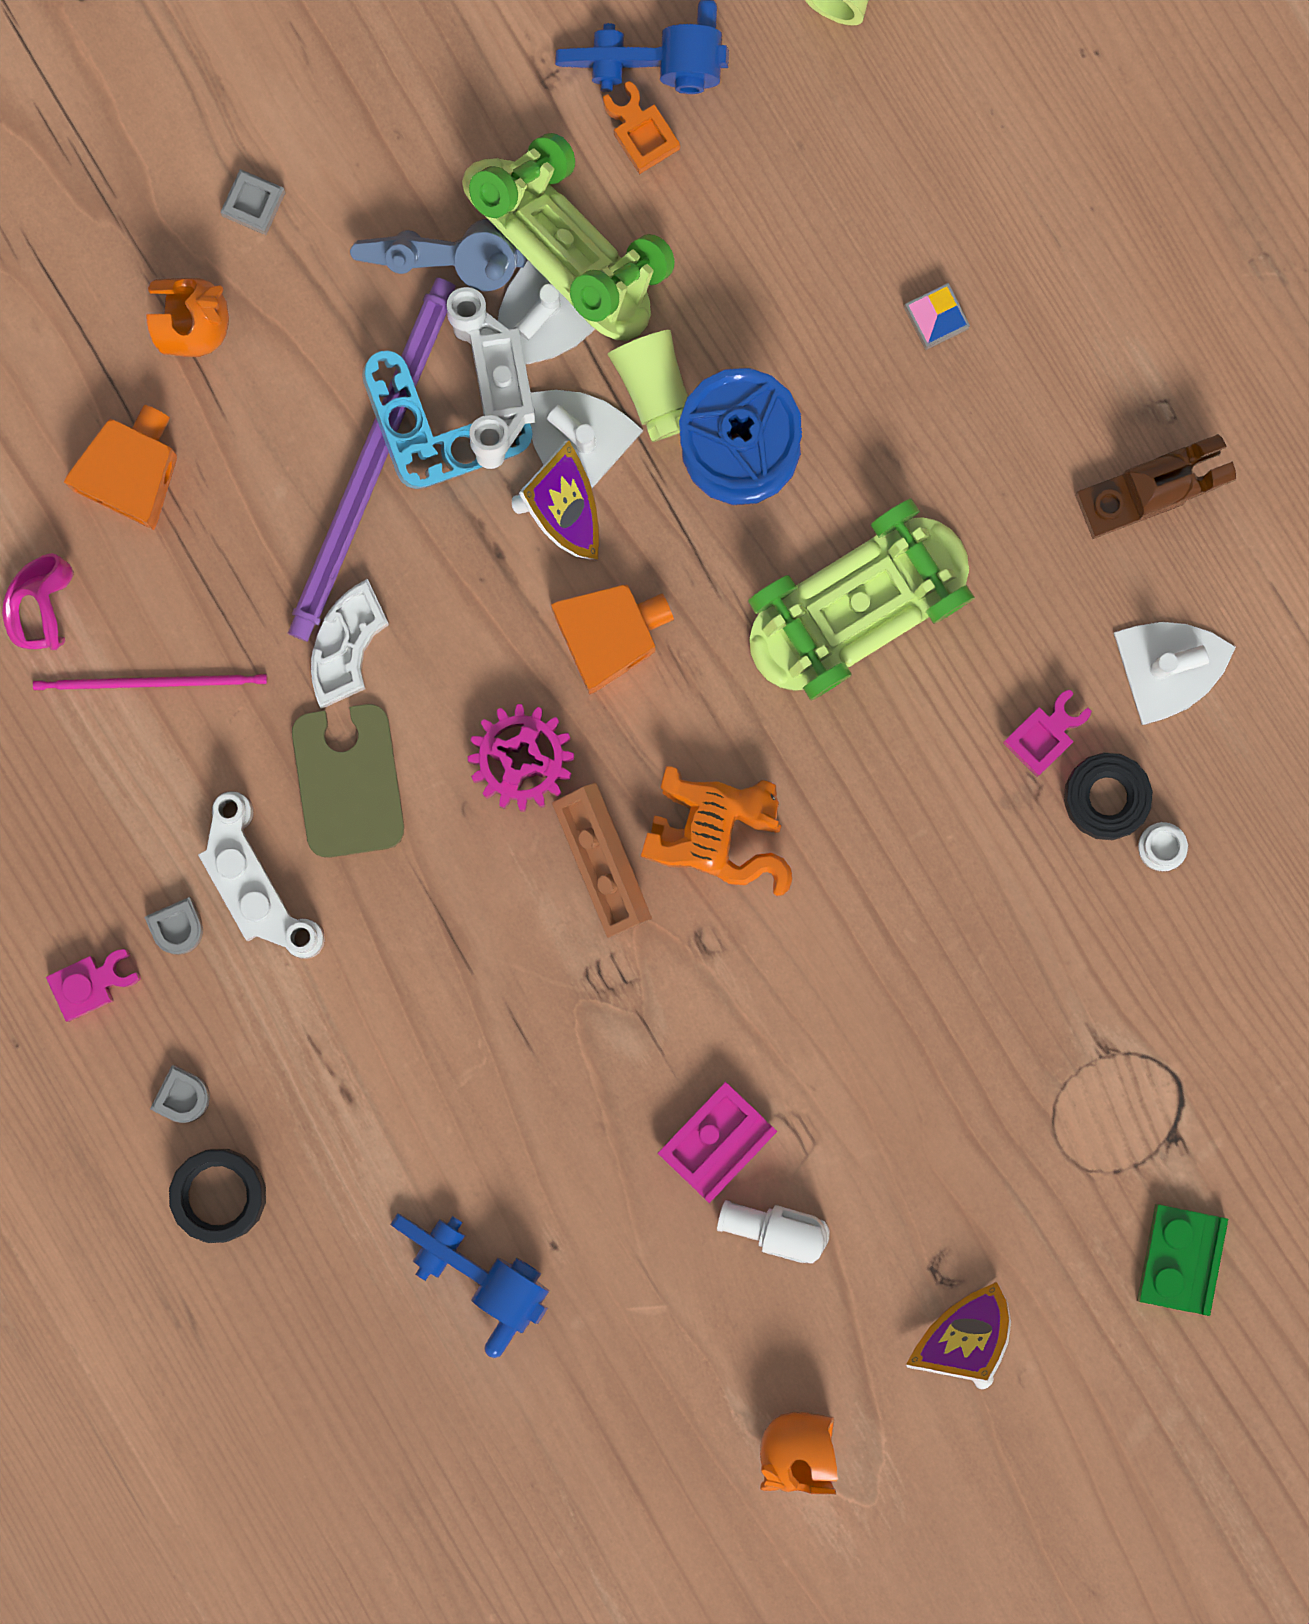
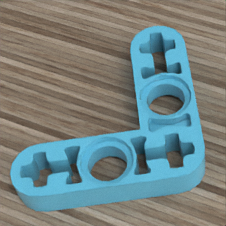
(420, 438)

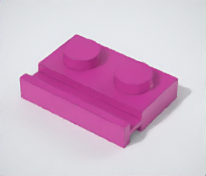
(717, 1142)

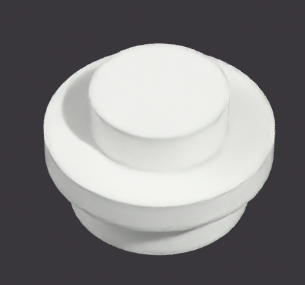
(1162, 846)

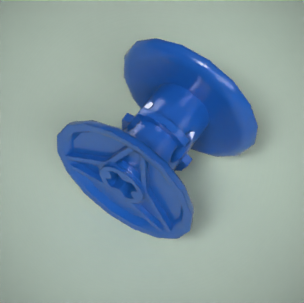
(743, 404)

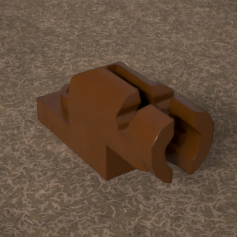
(1153, 487)

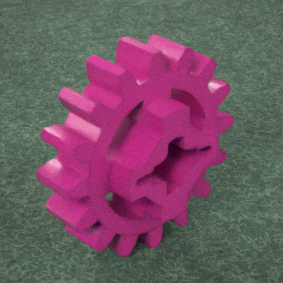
(528, 737)

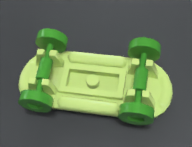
(563, 243)
(859, 602)

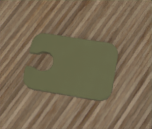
(350, 795)

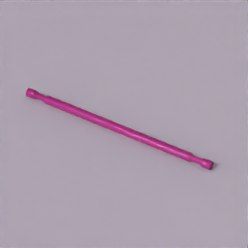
(150, 682)

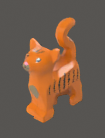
(709, 827)

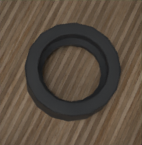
(182, 1182)

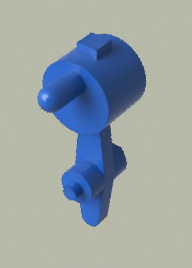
(687, 57)
(504, 1292)

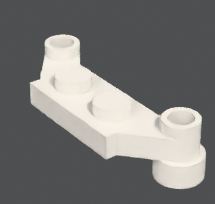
(499, 374)
(246, 884)

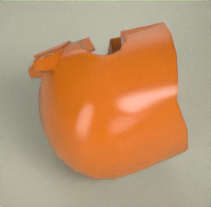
(193, 317)
(799, 1454)

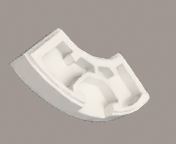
(342, 643)

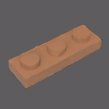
(601, 860)

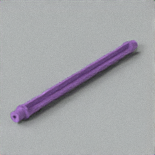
(367, 469)

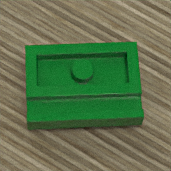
(1182, 1260)

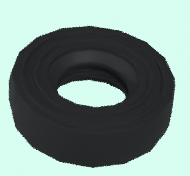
(1129, 775)

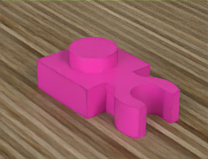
(1043, 737)
(85, 986)

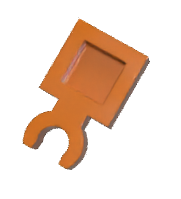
(643, 133)

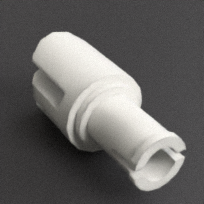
(778, 1230)

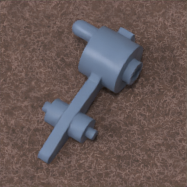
(481, 256)

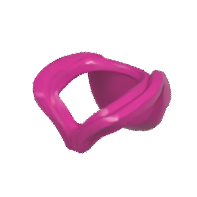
(36, 579)

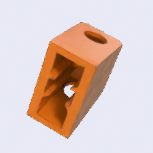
(127, 468)
(609, 632)

